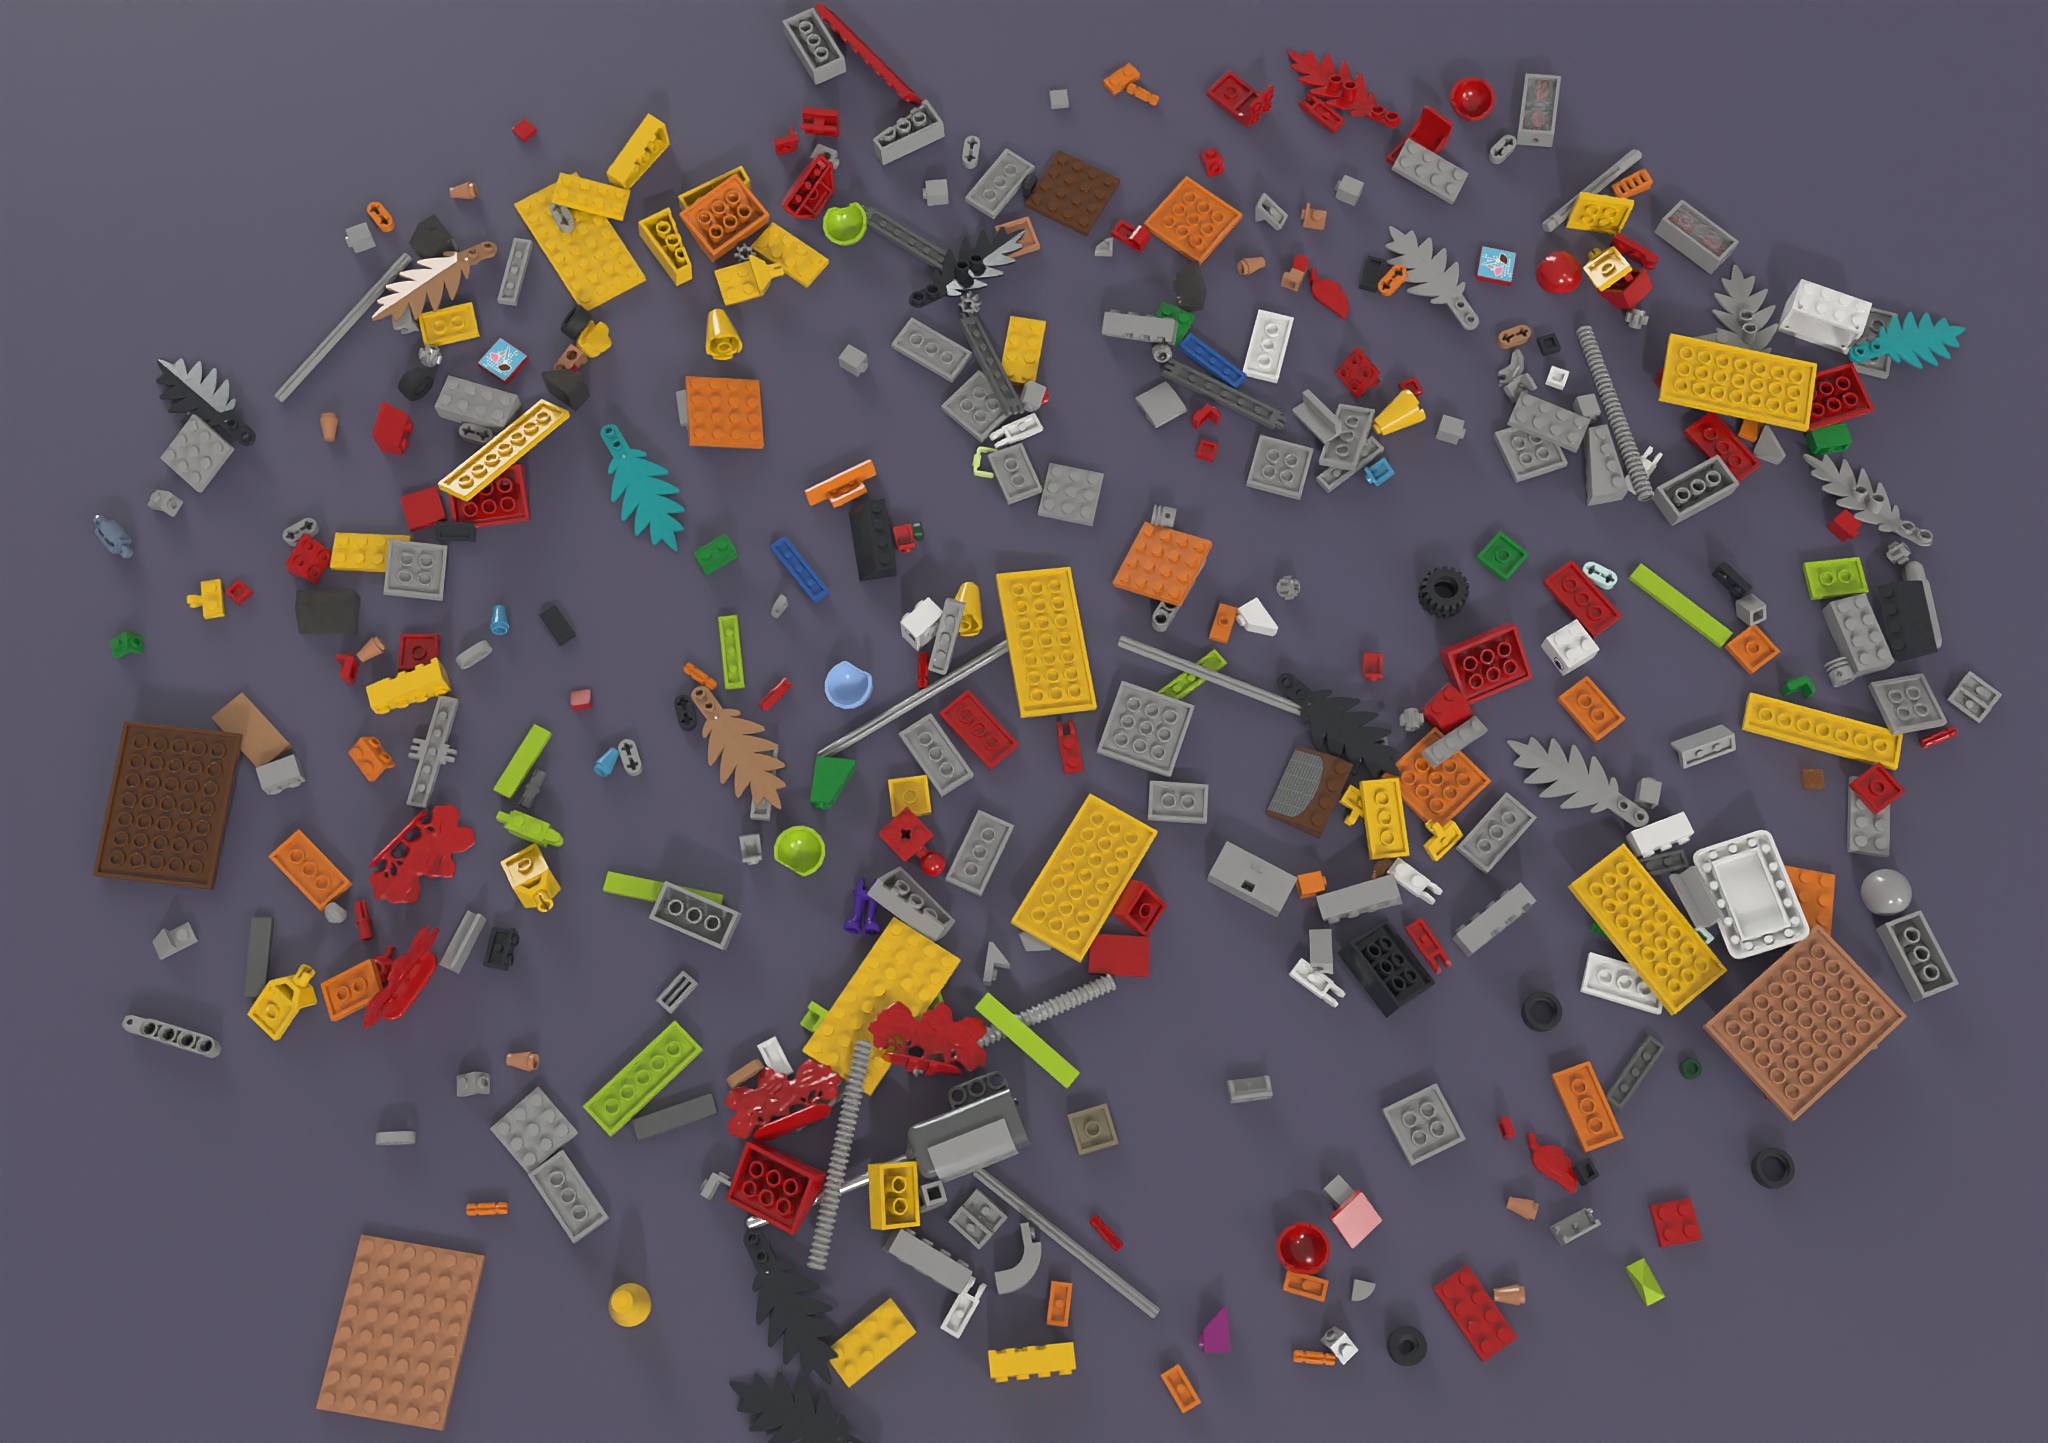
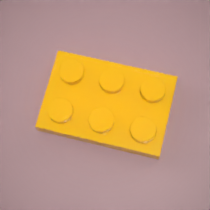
(449, 325)

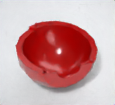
(1472, 99)
(1559, 273)
(1303, 1248)

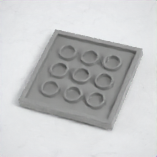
(1145, 729)

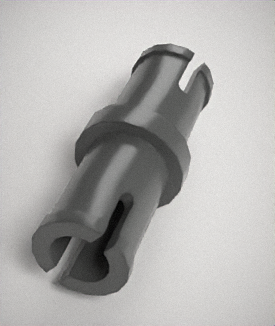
(532, 789)

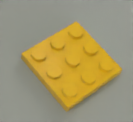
(1599, 213)

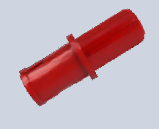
(774, 694)
(363, 921)

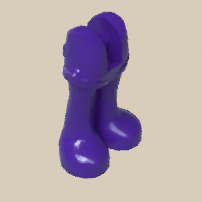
(854, 925)

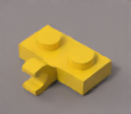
(211, 599)
(1352, 799)
(1443, 838)

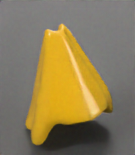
(594, 339)

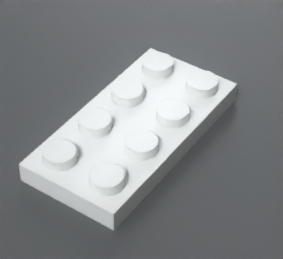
(1268, 346)
(1618, 983)

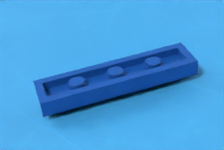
(1212, 361)
(799, 569)

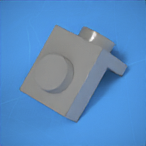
(1521, 383)
(165, 502)
(751, 848)
(473, 1083)
(710, 1186)
(1339, 1344)

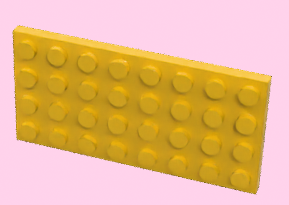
(589, 258)
(1738, 382)
(1045, 642)
(1084, 877)
(1647, 929)
(898, 968)

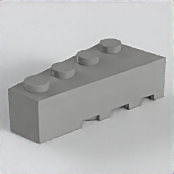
(909, 134)
(1140, 328)
(1602, 467)
(1359, 899)
(911, 904)
(1493, 920)
(927, 1259)

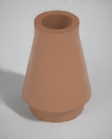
(464, 191)
(1250, 265)
(329, 425)
(371, 649)
(525, 1060)
(1523, 1207)
(1511, 1294)

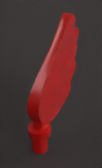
(1329, 294)
(1552, 1163)

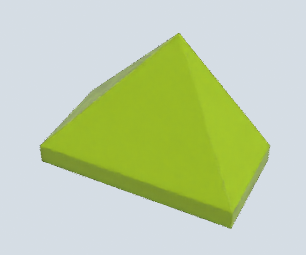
(1645, 1282)

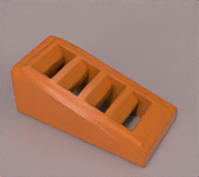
(1642, 179)

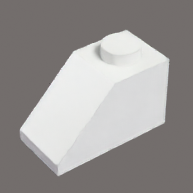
(1256, 618)

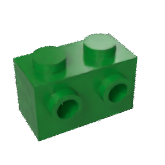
(715, 554)

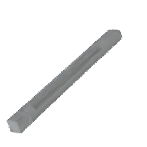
(1594, 188)

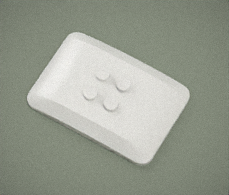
(1752, 894)

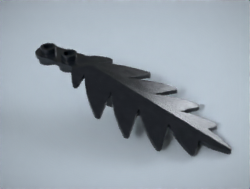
(970, 267)
(203, 398)
(1342, 728)
(790, 1309)
(797, 1418)

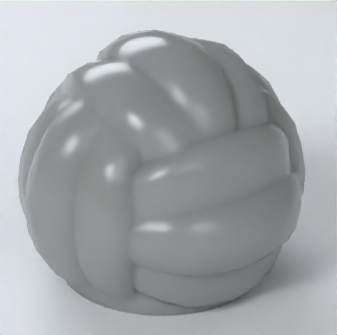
(1161, 352)
(335, 913)

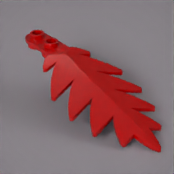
(1340, 88)

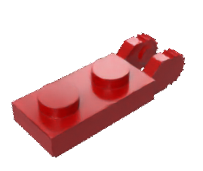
(1322, 113)
(1634, 251)
(1069, 749)
(1427, 944)

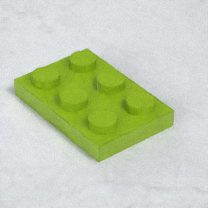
(1835, 578)

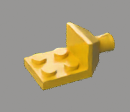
(1606, 267)
(746, 280)
(531, 878)
(282, 1001)

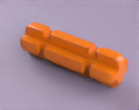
(1142, 94)
(699, 676)
(487, 1208)
(1313, 1357)

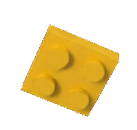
(910, 793)

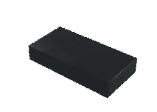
(1372, 274)
(456, 531)
(557, 625)

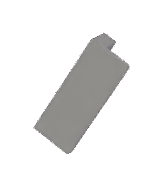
(1318, 417)
(1704, 745)
(1696, 897)
(463, 941)

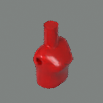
(384, 963)

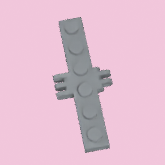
(432, 752)

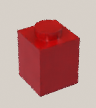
(1845, 526)

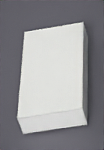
(774, 1056)

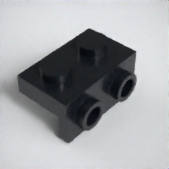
(1731, 580)
(501, 948)

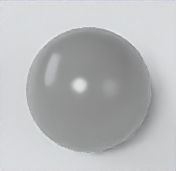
(1886, 892)

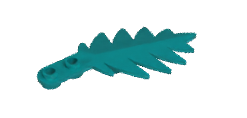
(1909, 341)
(642, 489)

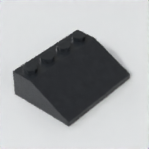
(1386, 968)

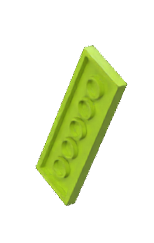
(642, 1078)

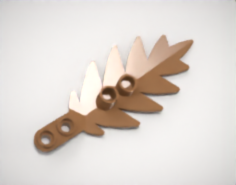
(430, 282)
(739, 749)

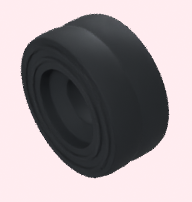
(575, 321)
(415, 383)
(1415, 1337)

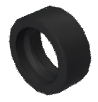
(1551, 1000)
(1756, 1169)

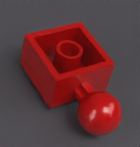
(931, 862)

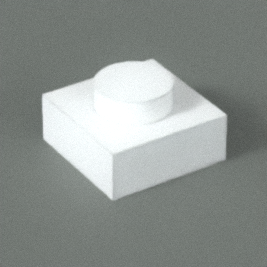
(1557, 377)

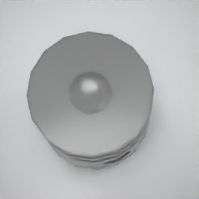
(1163, 516)
(1837, 668)

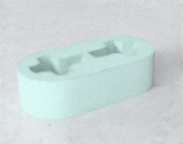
(1599, 575)

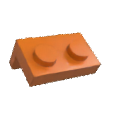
(370, 757)

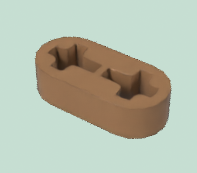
(1514, 338)
(745, 1073)

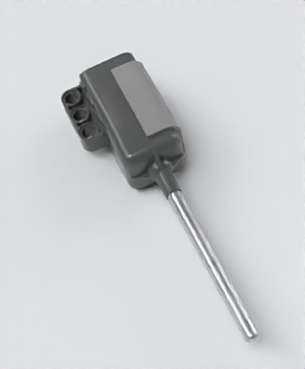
(960, 1141)

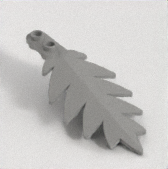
(1432, 274)
(1742, 315)
(1860, 497)
(1573, 777)

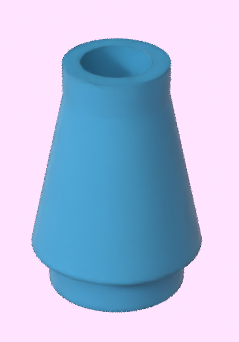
(499, 622)
(606, 763)

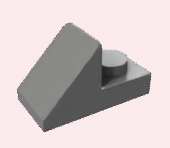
(1270, 211)
(173, 941)
(994, 959)

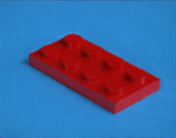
(1715, 438)
(1582, 599)
(979, 729)
(1474, 1313)

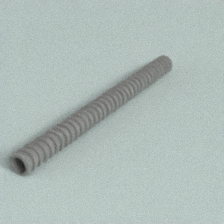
(1614, 413)
(1044, 1011)
(840, 1155)

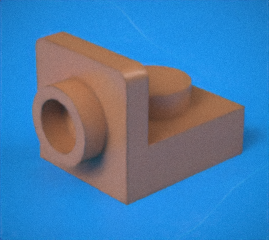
(1313, 218)

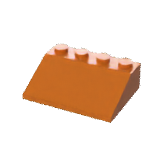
(724, 217)

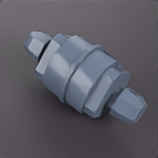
(113, 536)

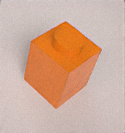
(1311, 884)

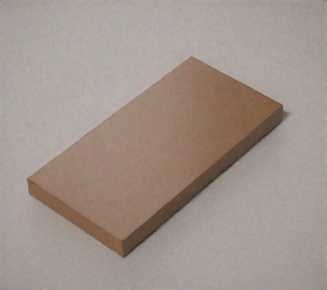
(260, 740)

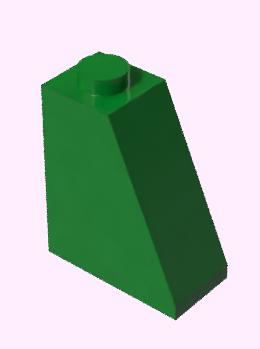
(829, 780)

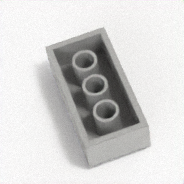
(814, 46)
(477, 404)
(1695, 490)
(1858, 635)
(695, 915)
(1917, 956)

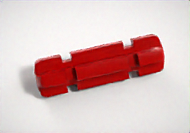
(923, 660)
(1938, 737)
(1106, 1233)

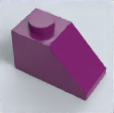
(1216, 1334)

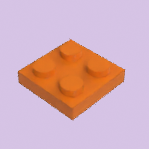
(1752, 649)

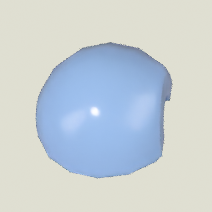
(848, 686)

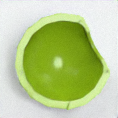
(845, 225)
(800, 849)

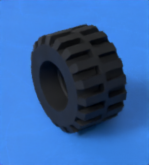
(1447, 578)

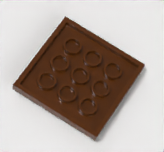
(1072, 193)

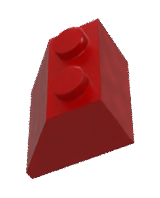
(1627, 295)
(392, 429)
(1447, 710)
(1138, 907)

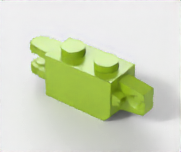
(530, 828)

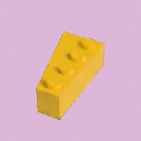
(666, 244)
(409, 687)

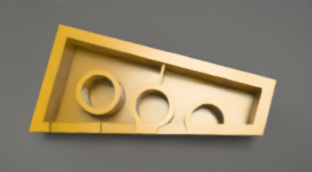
(639, 153)
(688, 198)
(1032, 1360)

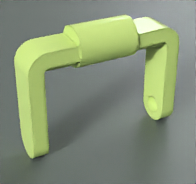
(976, 462)

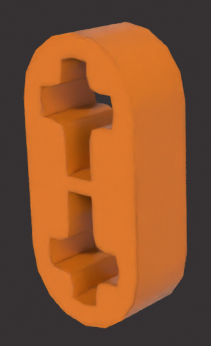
(377, 219)
(1392, 280)

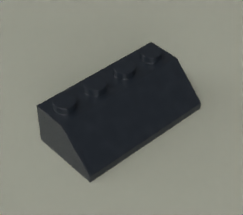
(872, 541)
(1907, 619)

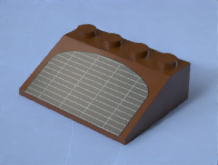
(1309, 790)

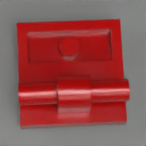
(820, 122)

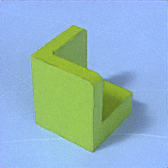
(813, 1017)

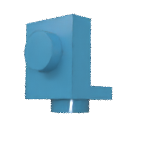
(1379, 472)

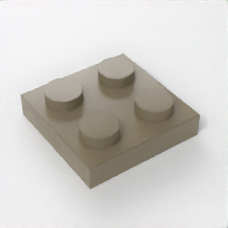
(1092, 1129)

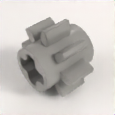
(744, 249)
(970, 298)
(1636, 318)
(430, 355)
(1898, 553)
(1288, 587)
(1411, 719)

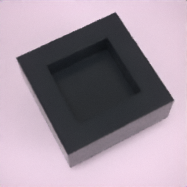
(1028, 185)
(1548, 344)
(1585, 1171)

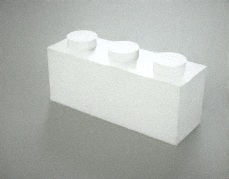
(1660, 835)

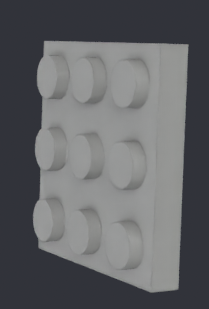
(975, 407)
(197, 453)
(1528, 454)
(1279, 467)
(1070, 494)
(415, 570)
(1907, 704)
(1423, 1124)
(534, 1130)

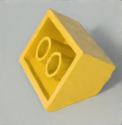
(893, 1195)

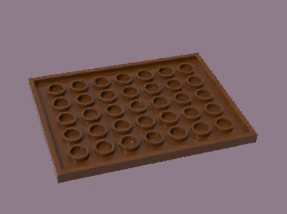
(168, 805)

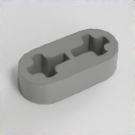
(1505, 151)
(974, 152)
(560, 217)
(477, 431)
(298, 529)
(473, 654)
(634, 756)
(395, 1138)

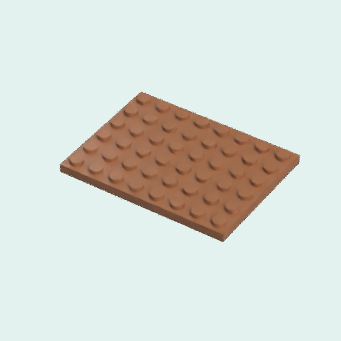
(1804, 1022)
(401, 1332)

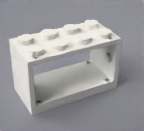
(1824, 316)

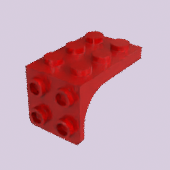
(1240, 99)
(1430, 132)

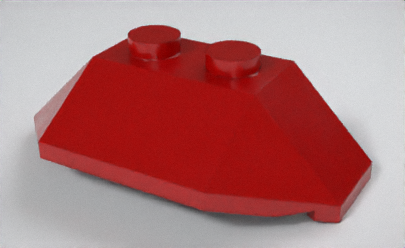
(810, 190)

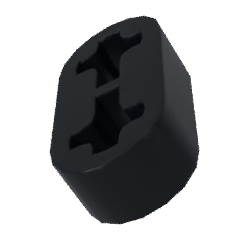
(689, 711)

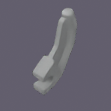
(1513, 370)

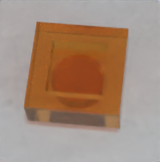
(1812, 779)
(1380, 868)

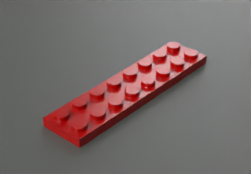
(868, 55)

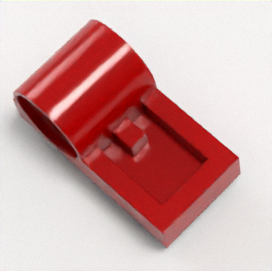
(1133, 237)

